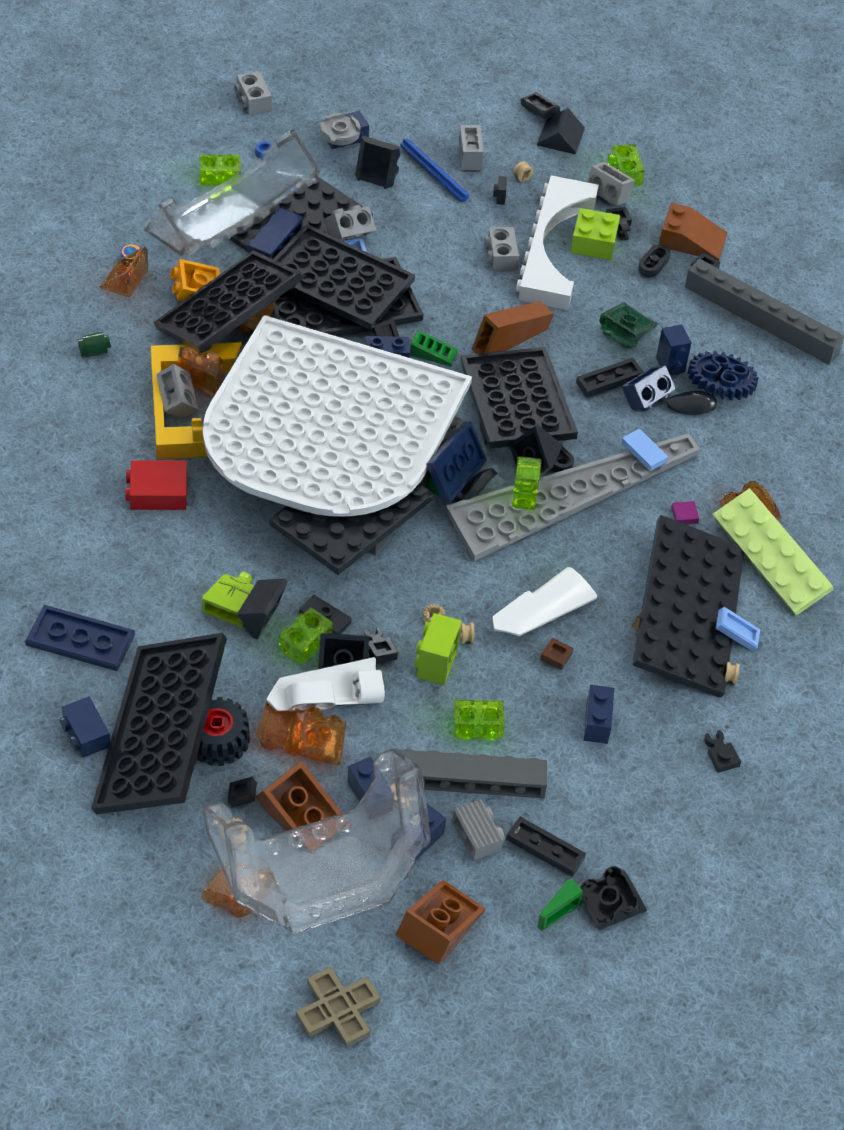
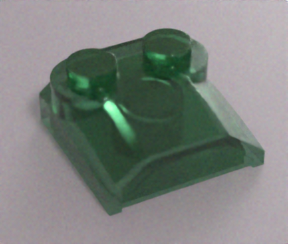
(625, 324)

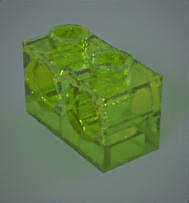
(628, 161)
(218, 168)
(526, 483)
(303, 636)
(478, 715)

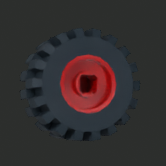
(224, 733)

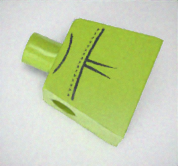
(227, 597)

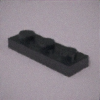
(608, 377)
(546, 846)

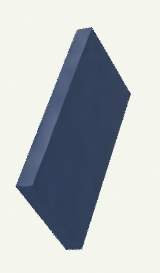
(456, 462)
(80, 637)

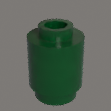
(94, 344)

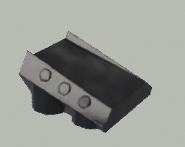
(377, 162)
(611, 898)

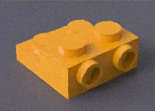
(191, 277)

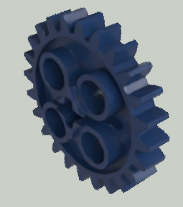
(722, 375)

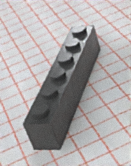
(481, 773)

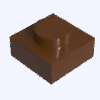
(556, 653)

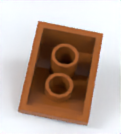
(691, 232)
(297, 799)
(439, 921)

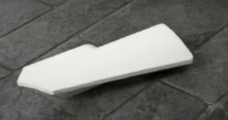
(553, 599)
(331, 686)

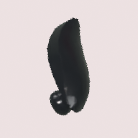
(692, 402)
(476, 484)

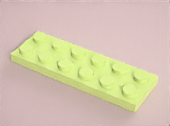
(773, 552)

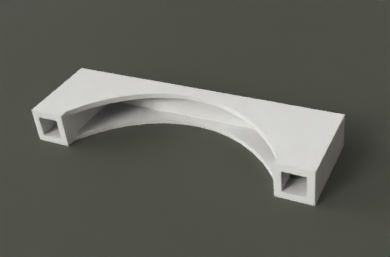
(539, 277)

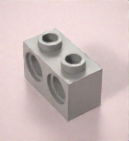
(253, 93)
(470, 147)
(612, 183)
(350, 226)
(502, 249)
(177, 392)

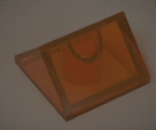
(127, 273)

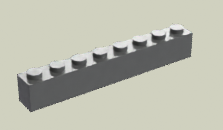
(764, 311)

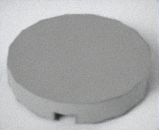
(340, 129)

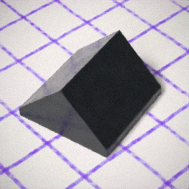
(562, 132)
(537, 444)
(261, 605)
(341, 649)

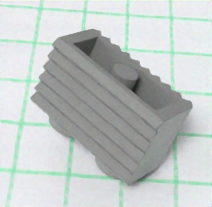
(478, 830)

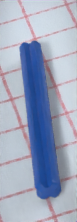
(438, 173)

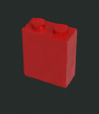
(157, 485)

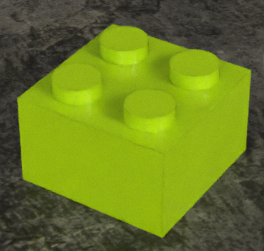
(595, 234)
(437, 648)

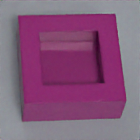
(685, 512)

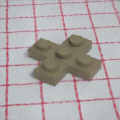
(338, 1007)

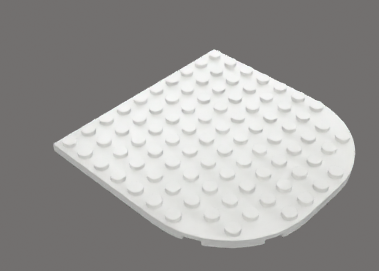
(328, 420)

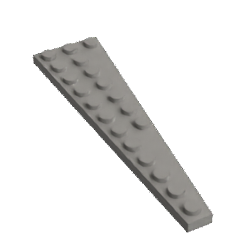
(491, 522)

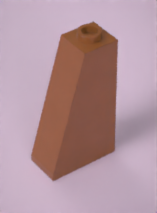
(511, 327)

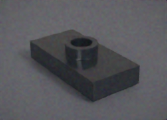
(540, 105)
(339, 619)

